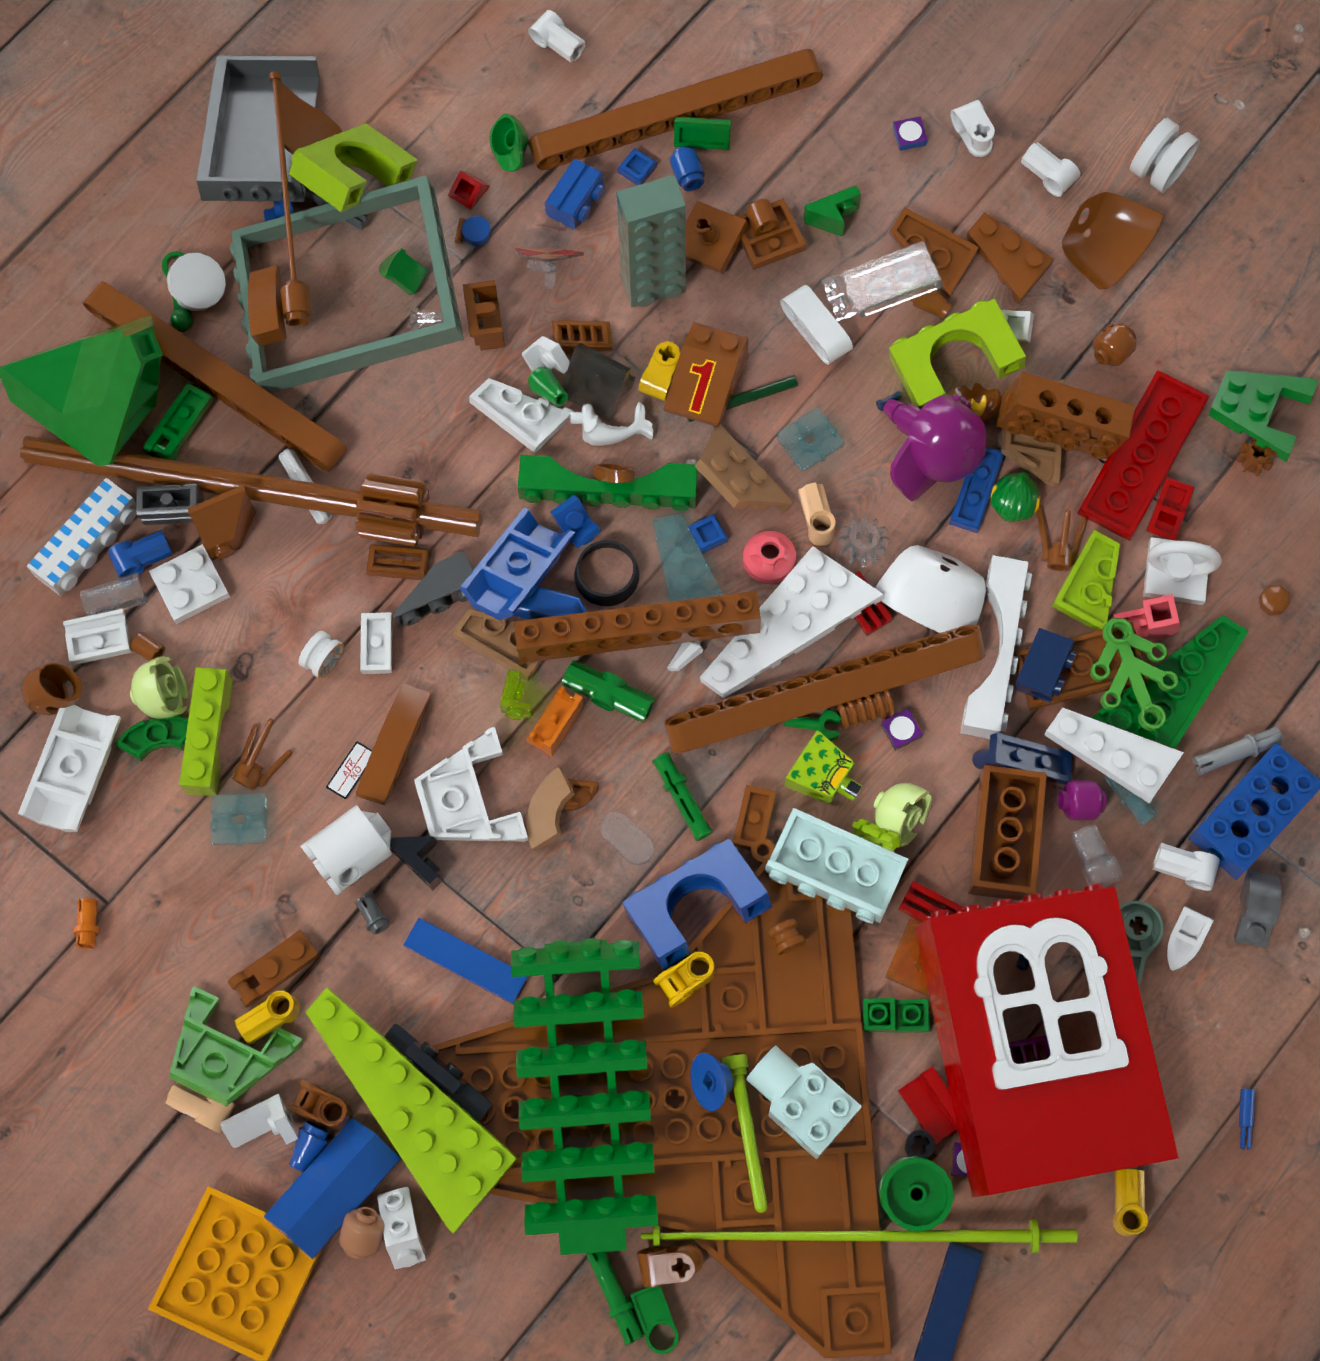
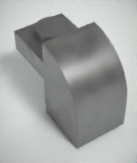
(1260, 908)

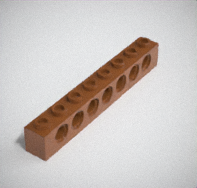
(637, 627)

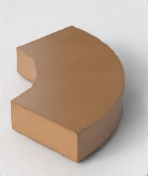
(546, 808)

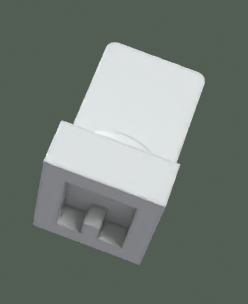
(258, 1120)

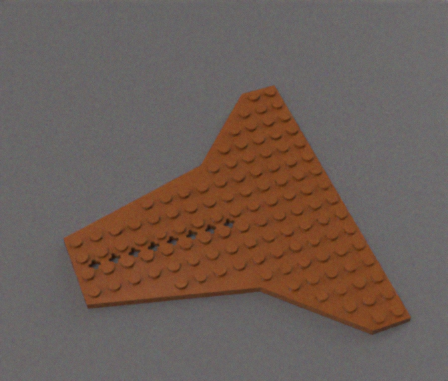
(701, 1176)

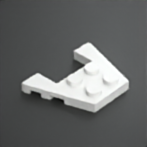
(454, 801)

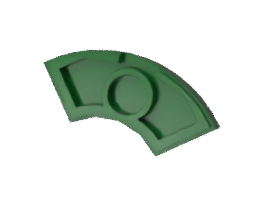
(152, 735)

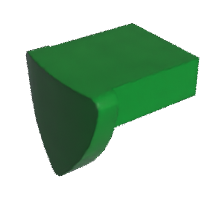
(403, 271)

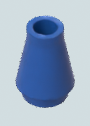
(308, 1145)

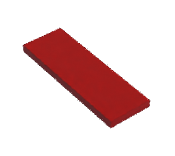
(1142, 462)

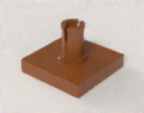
(712, 236)

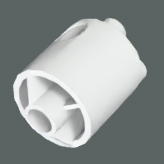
(349, 848)

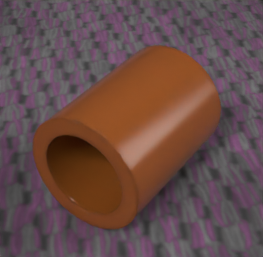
(147, 646)

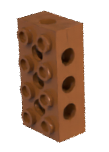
(1065, 416)

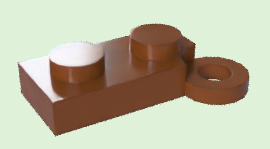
(754, 821)

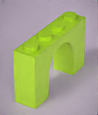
(325, 172)
(981, 325)

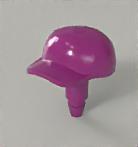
(941, 446)

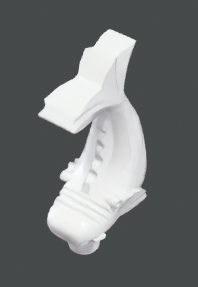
(600, 434)

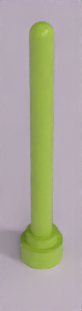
(737, 1066)

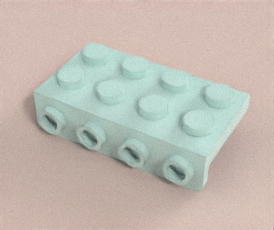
(836, 866)

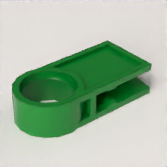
(651, 1311)

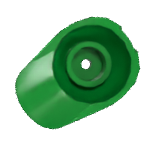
(508, 142)

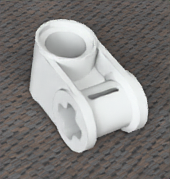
(974, 128)

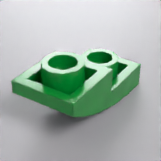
(896, 1015)

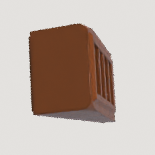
(572, 326)

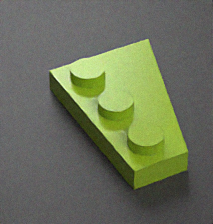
(1090, 582)

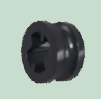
(923, 1135)

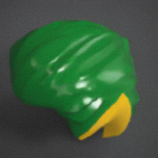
(1015, 497)

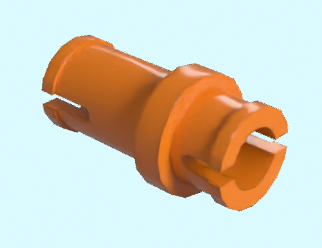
(86, 923)

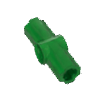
(608, 691)

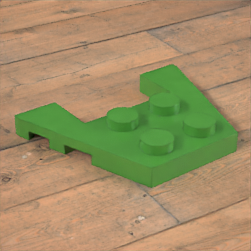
(218, 1063)

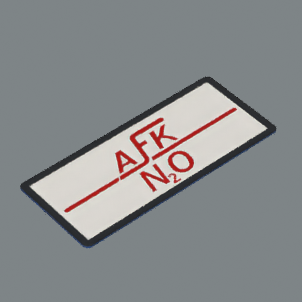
(350, 770)

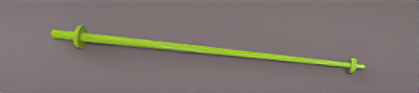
(1032, 1235)

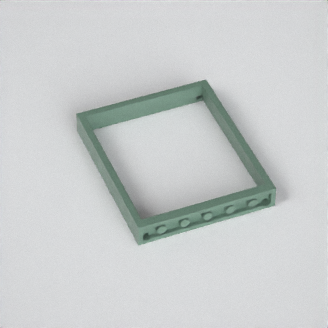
(373, 352)

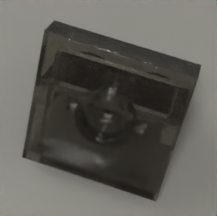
(596, 381)

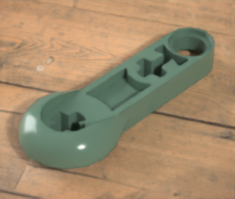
(1145, 942)

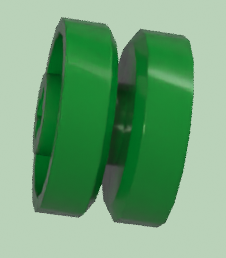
(915, 1173)

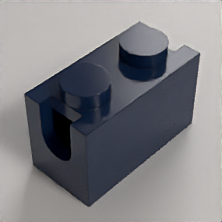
(1045, 666)

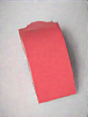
(1155, 620)

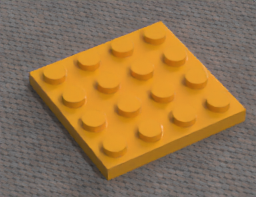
(233, 1277)

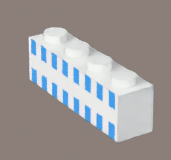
(83, 537)

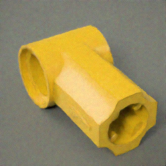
(265, 1017)
(1129, 1198)

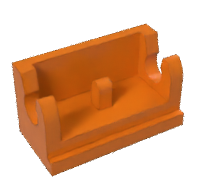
(556, 721)

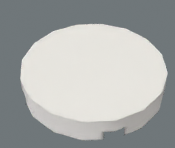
(196, 281)

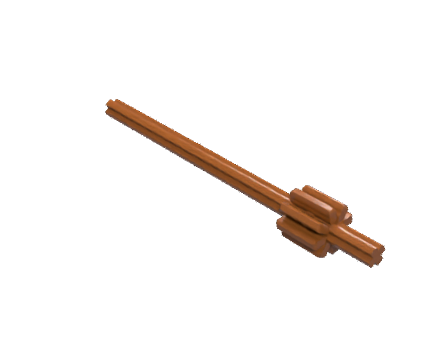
(385, 506)

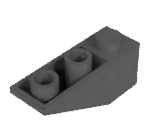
(436, 590)

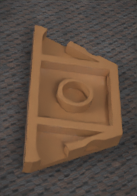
(1036, 457)
(738, 475)

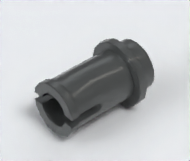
(376, 920)

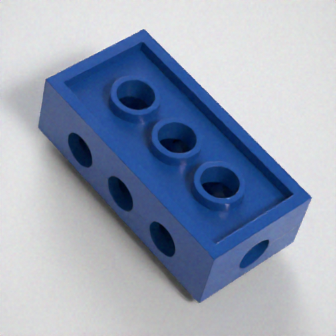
(1277, 810)

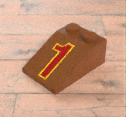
(706, 374)

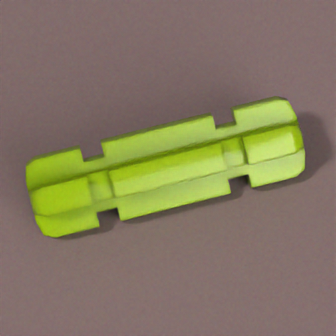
(876, 835)

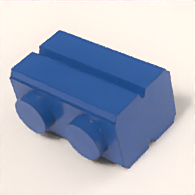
(574, 194)

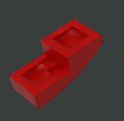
(1170, 509)

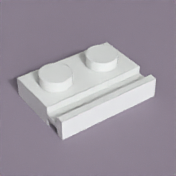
(97, 637)

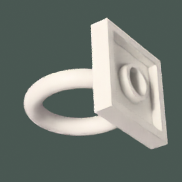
(1179, 569)

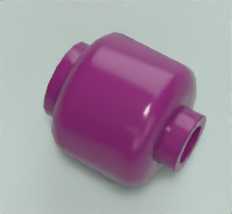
(1082, 800)

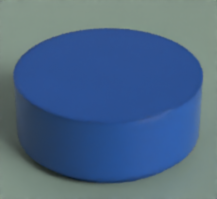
(476, 231)

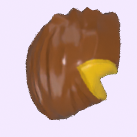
(983, 401)

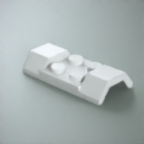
(69, 768)

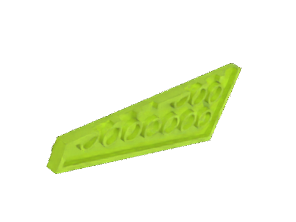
(436, 1137)

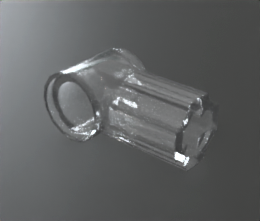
(1097, 862)

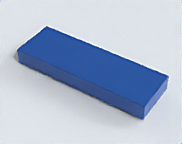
(976, 492)

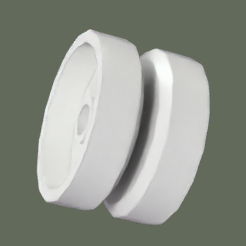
(1164, 155)

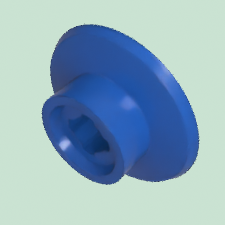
(710, 1081)

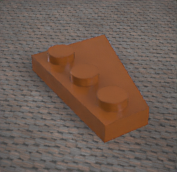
(1011, 256)

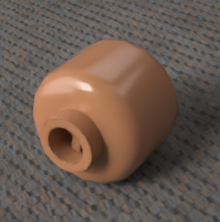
(361, 1233)

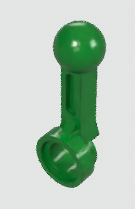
(181, 318)

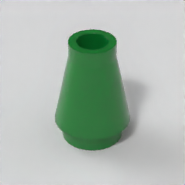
(545, 384)

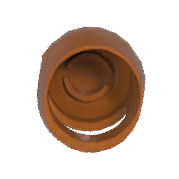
(46, 690)

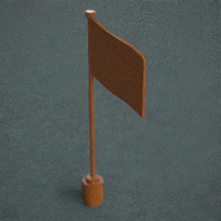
(297, 127)

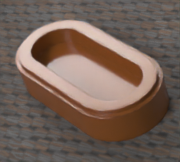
(613, 473)

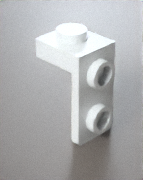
(400, 1228)

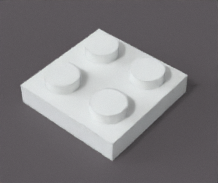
(189, 584)

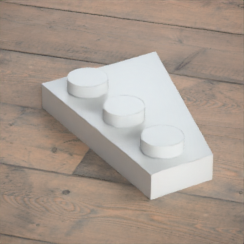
(523, 417)

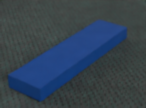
(464, 960)

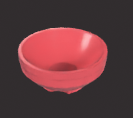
(764, 569)

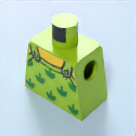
(823, 772)

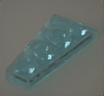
(682, 561)

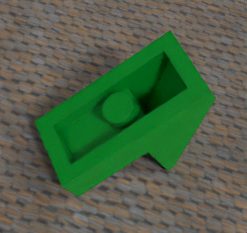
(827, 212)

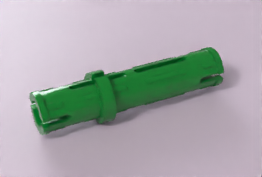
(676, 785)
(620, 1307)

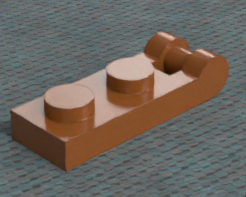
(274, 968)

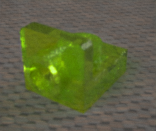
(512, 692)

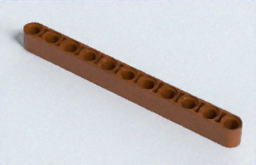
(658, 113)
(223, 381)
(824, 688)

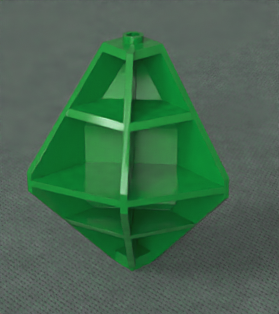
(91, 387)

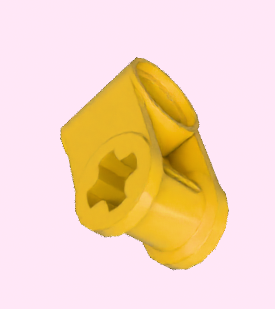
(659, 373)
(684, 979)

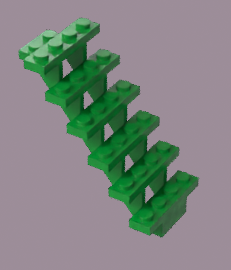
(602, 1222)

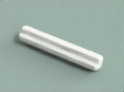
(297, 472)

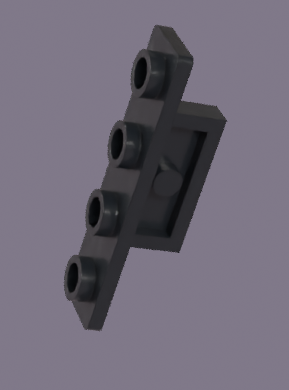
(445, 1075)

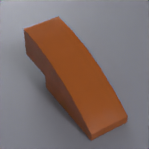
(265, 306)

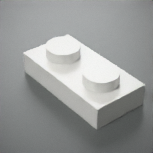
(376, 643)

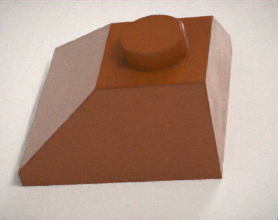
(223, 521)

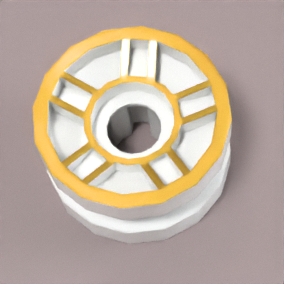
(321, 654)

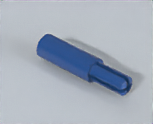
(1246, 1116)

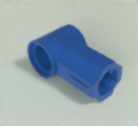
(134, 556)

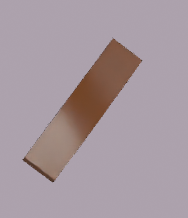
(393, 744)

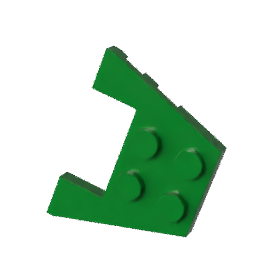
(1248, 401)

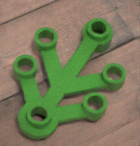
(1132, 669)

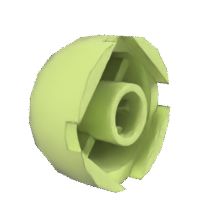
(159, 689)
(901, 809)

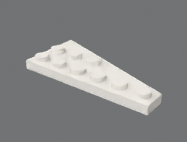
(797, 614)

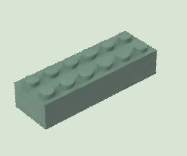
(652, 240)

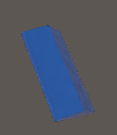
(332, 1187)

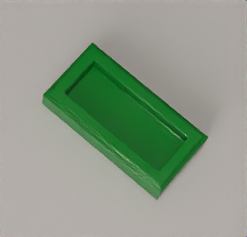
(702, 133)

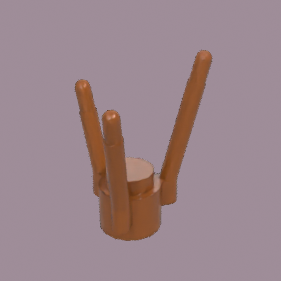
(1060, 555)
(248, 772)

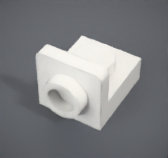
(546, 354)

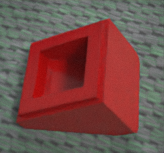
(468, 189)

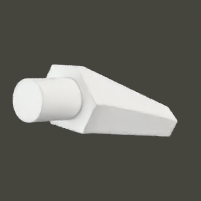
(685, 654)

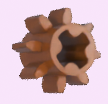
(1252, 463)

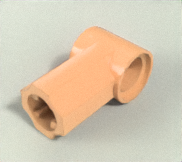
(816, 513)
(203, 1109)

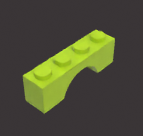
(201, 752)

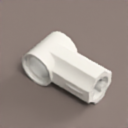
(551, 32)
(1056, 173)
(1195, 868)

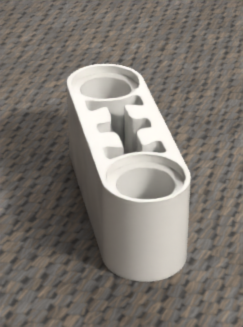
(816, 324)

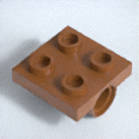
(770, 233)

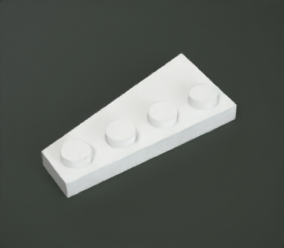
(1120, 755)

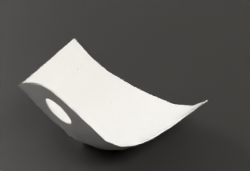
(930, 595)

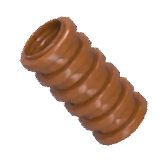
(866, 709)

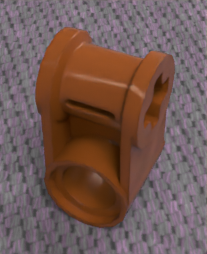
(315, 1105)
(663, 1264)

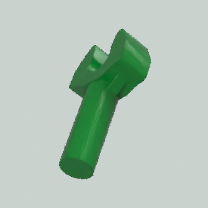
(817, 724)

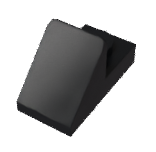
(412, 851)

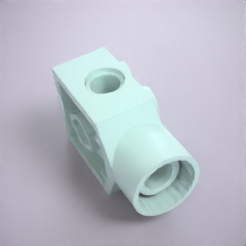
(803, 1100)

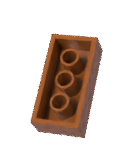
(1007, 833)

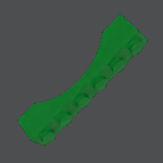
(668, 486)

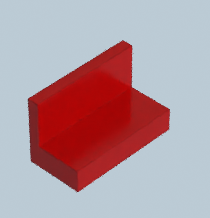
(931, 1104)

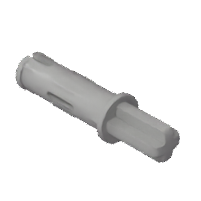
(1238, 750)

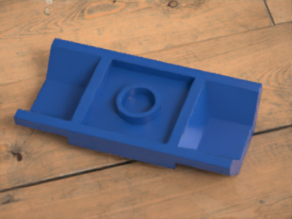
(514, 566)

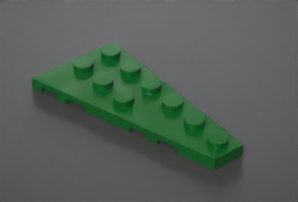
(1197, 669)

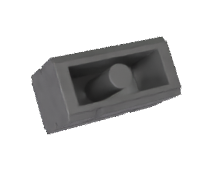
(167, 503)

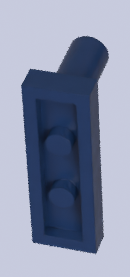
(1025, 755)

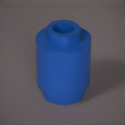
(687, 168)

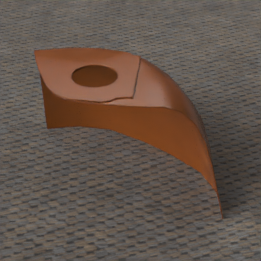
(1117, 238)

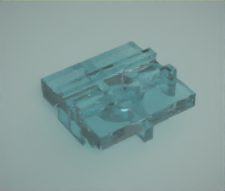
(807, 454)
(255, 826)

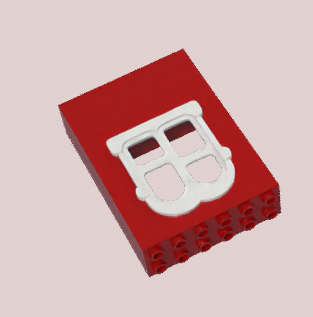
(1056, 1113)

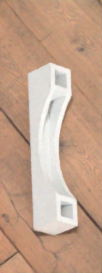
(1004, 590)

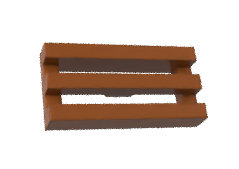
(395, 572)

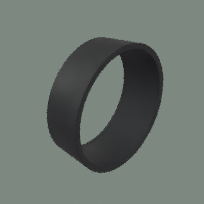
(612, 598)

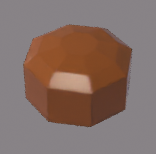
(1274, 600)

